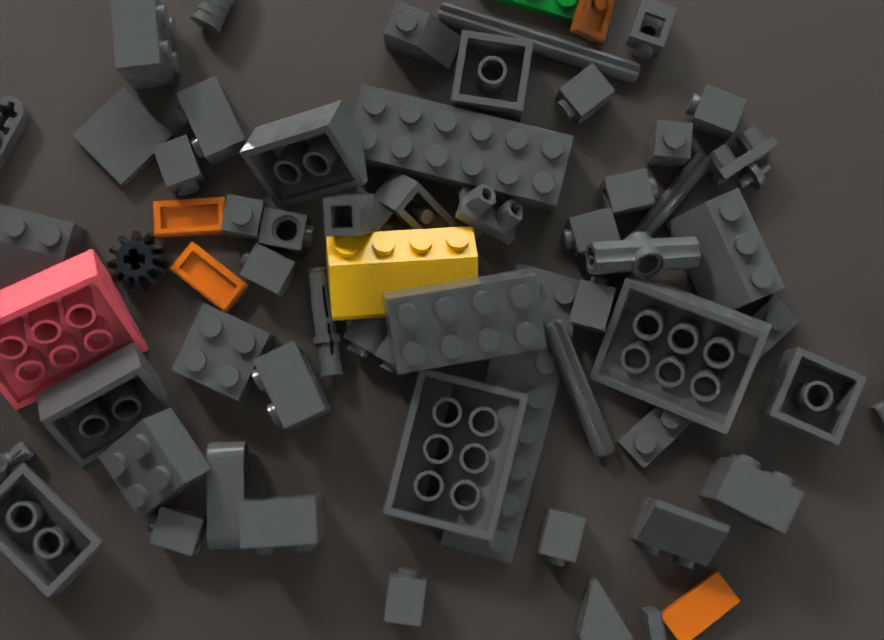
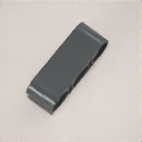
(225, 488)

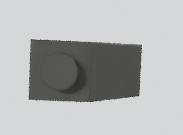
(421, 36)
(412, 204)
(599, 617)

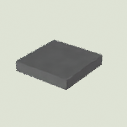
(122, 136)

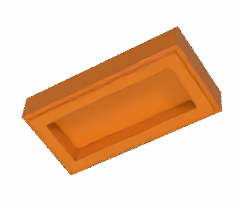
(188, 217)
(209, 277)
(699, 607)

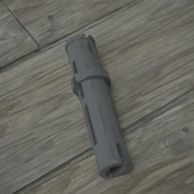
(325, 329)

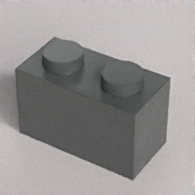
(212, 121)

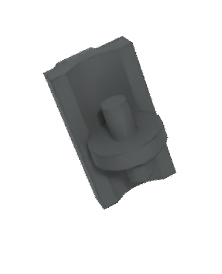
(755, 148)
(486, 215)

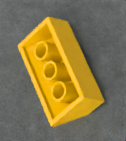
(392, 261)

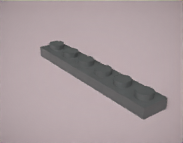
(662, 427)

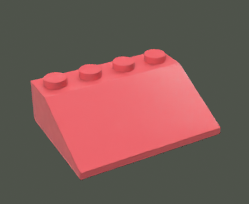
(60, 326)

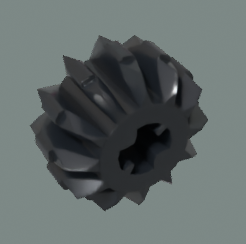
(128, 252)

